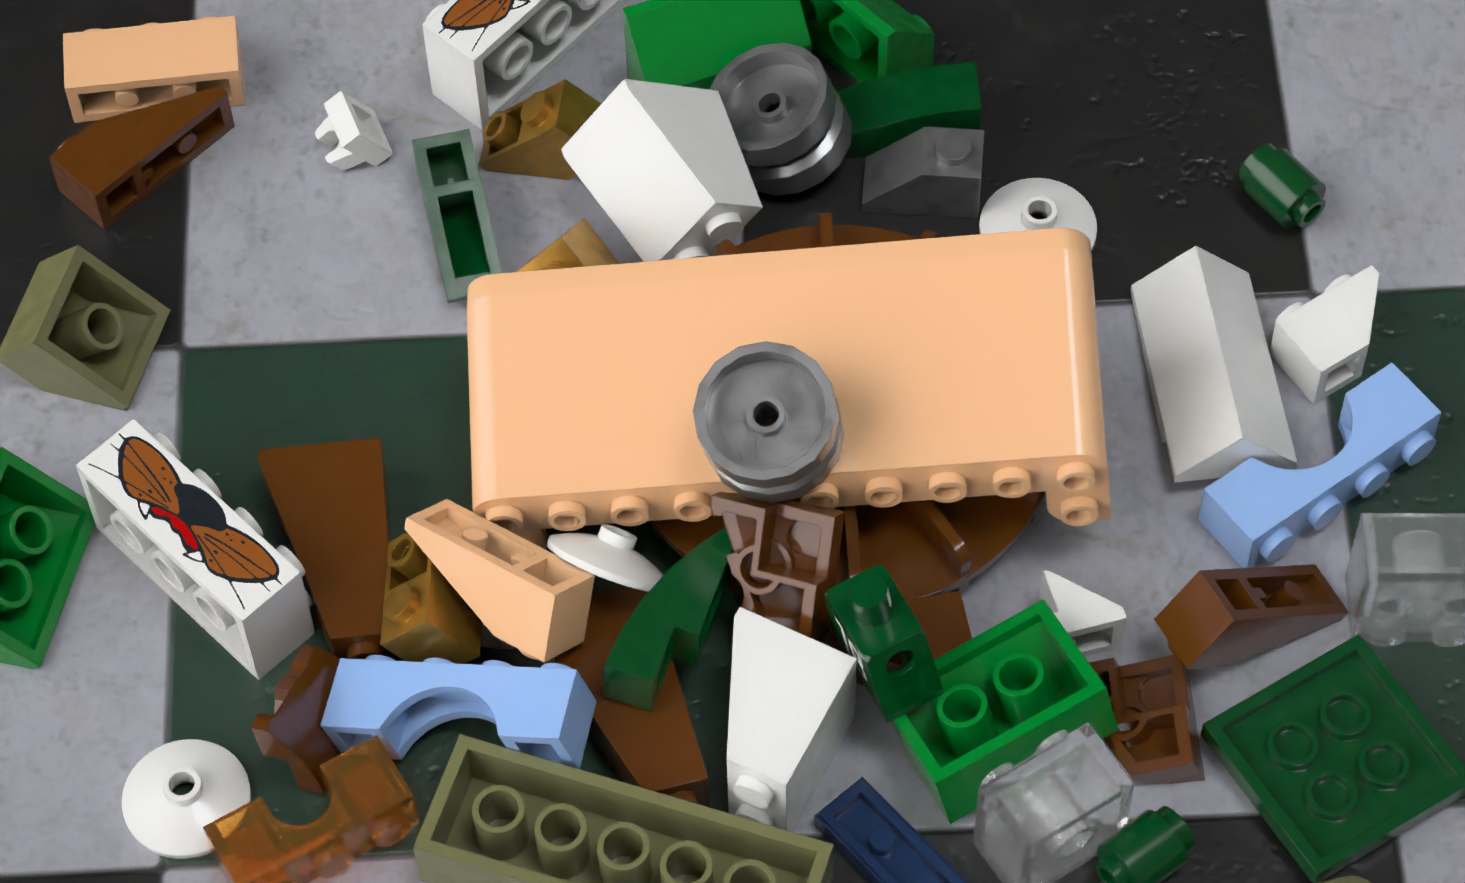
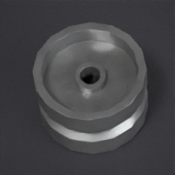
(784, 117)
(732, 413)

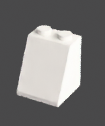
(665, 169)
(785, 718)

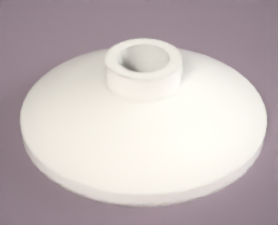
(1018, 201)
(607, 556)
(173, 822)

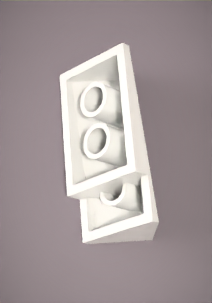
(1209, 368)

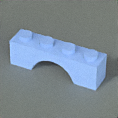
(1264, 508)
(534, 708)

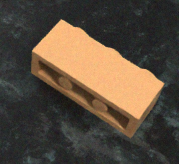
(150, 64)

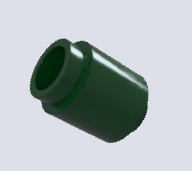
(1283, 186)
(1145, 848)

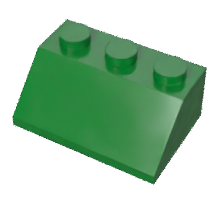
(868, 37)
(696, 39)
(40, 551)
(1000, 704)

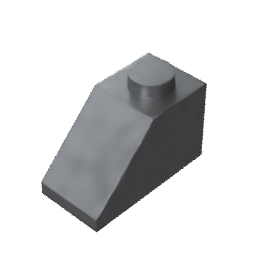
(926, 174)

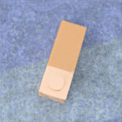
(506, 580)

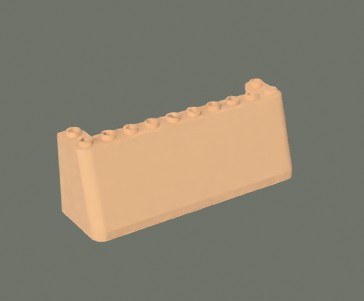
(947, 357)

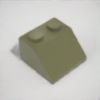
(83, 330)

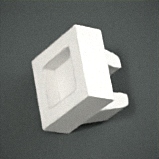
(356, 131)

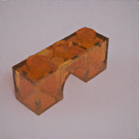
(366, 811)

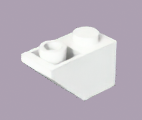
(1327, 338)

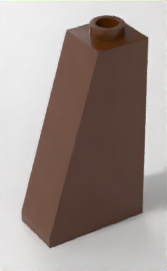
(339, 528)
(640, 745)

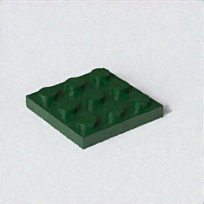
(1336, 758)

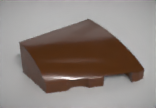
(783, 558)
(298, 711)
(1154, 719)

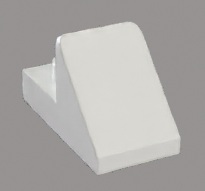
(1087, 617)

